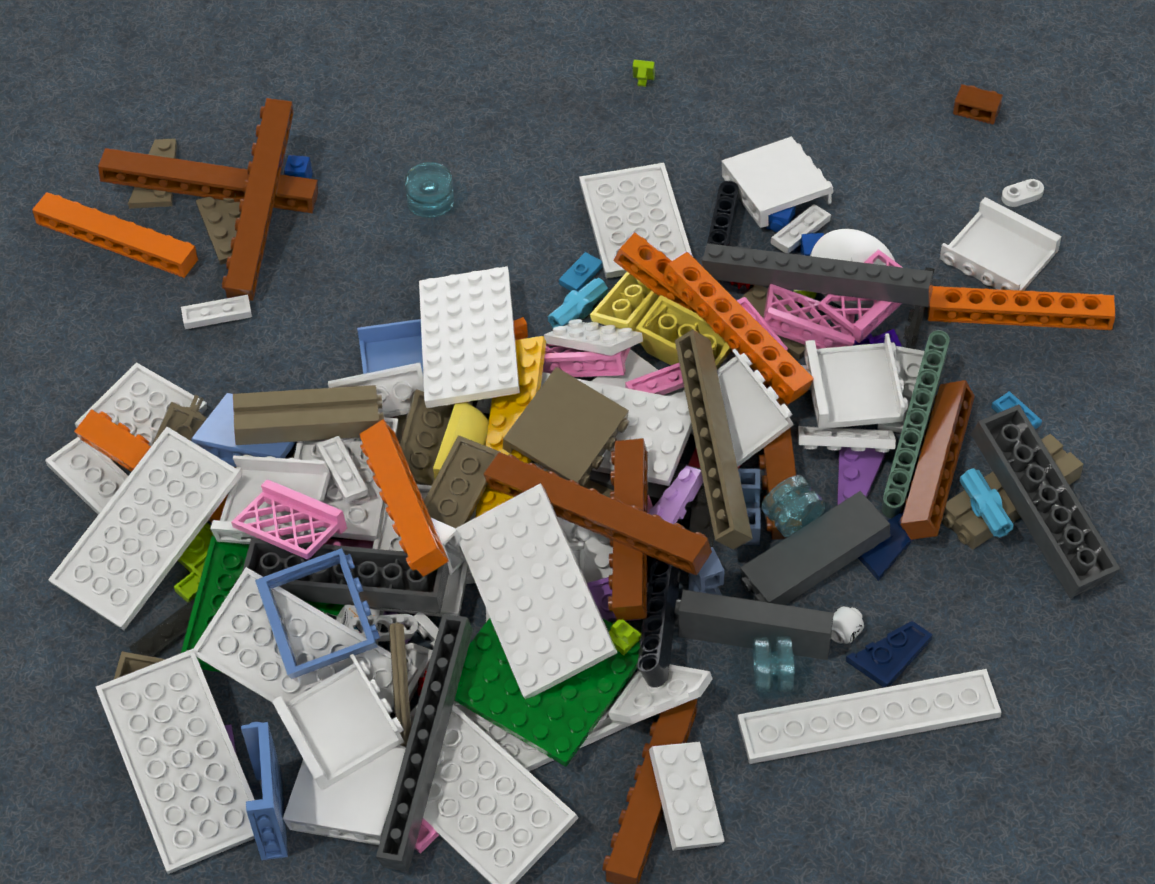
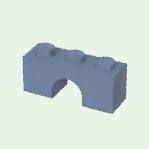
(751, 491)
(709, 576)

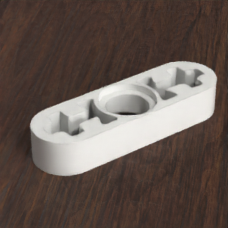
(408, 619)

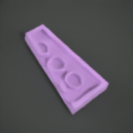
(681, 491)

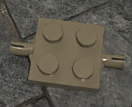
(183, 419)

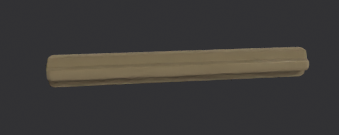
(400, 679)

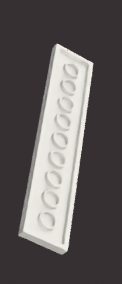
(868, 716)

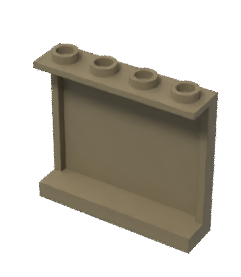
(567, 427)

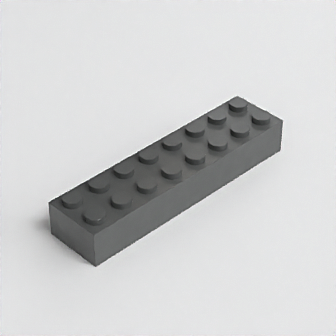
(1045, 501)
(382, 573)

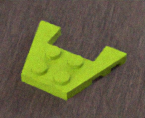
(193, 560)

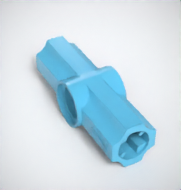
(578, 303)
(986, 503)

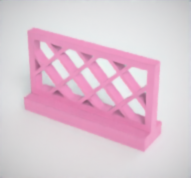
(872, 316)
(801, 328)
(584, 363)
(300, 508)

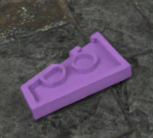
(857, 471)

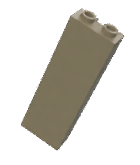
(305, 414)
(973, 529)

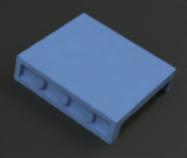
(390, 345)
(218, 437)
(266, 813)

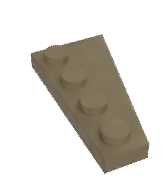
(155, 198)

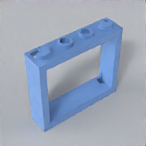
(301, 570)

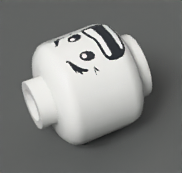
(846, 625)

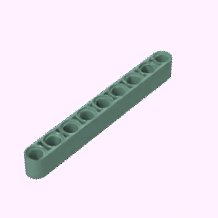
(915, 432)

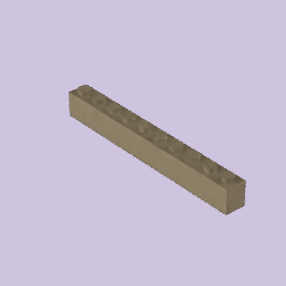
(713, 440)

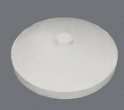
(849, 246)

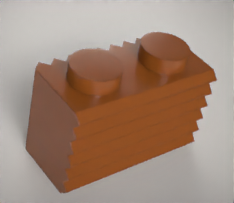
(977, 104)

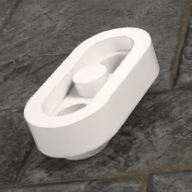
(1023, 192)

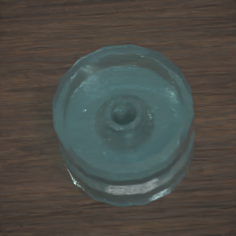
(429, 189)
(793, 505)
(776, 664)

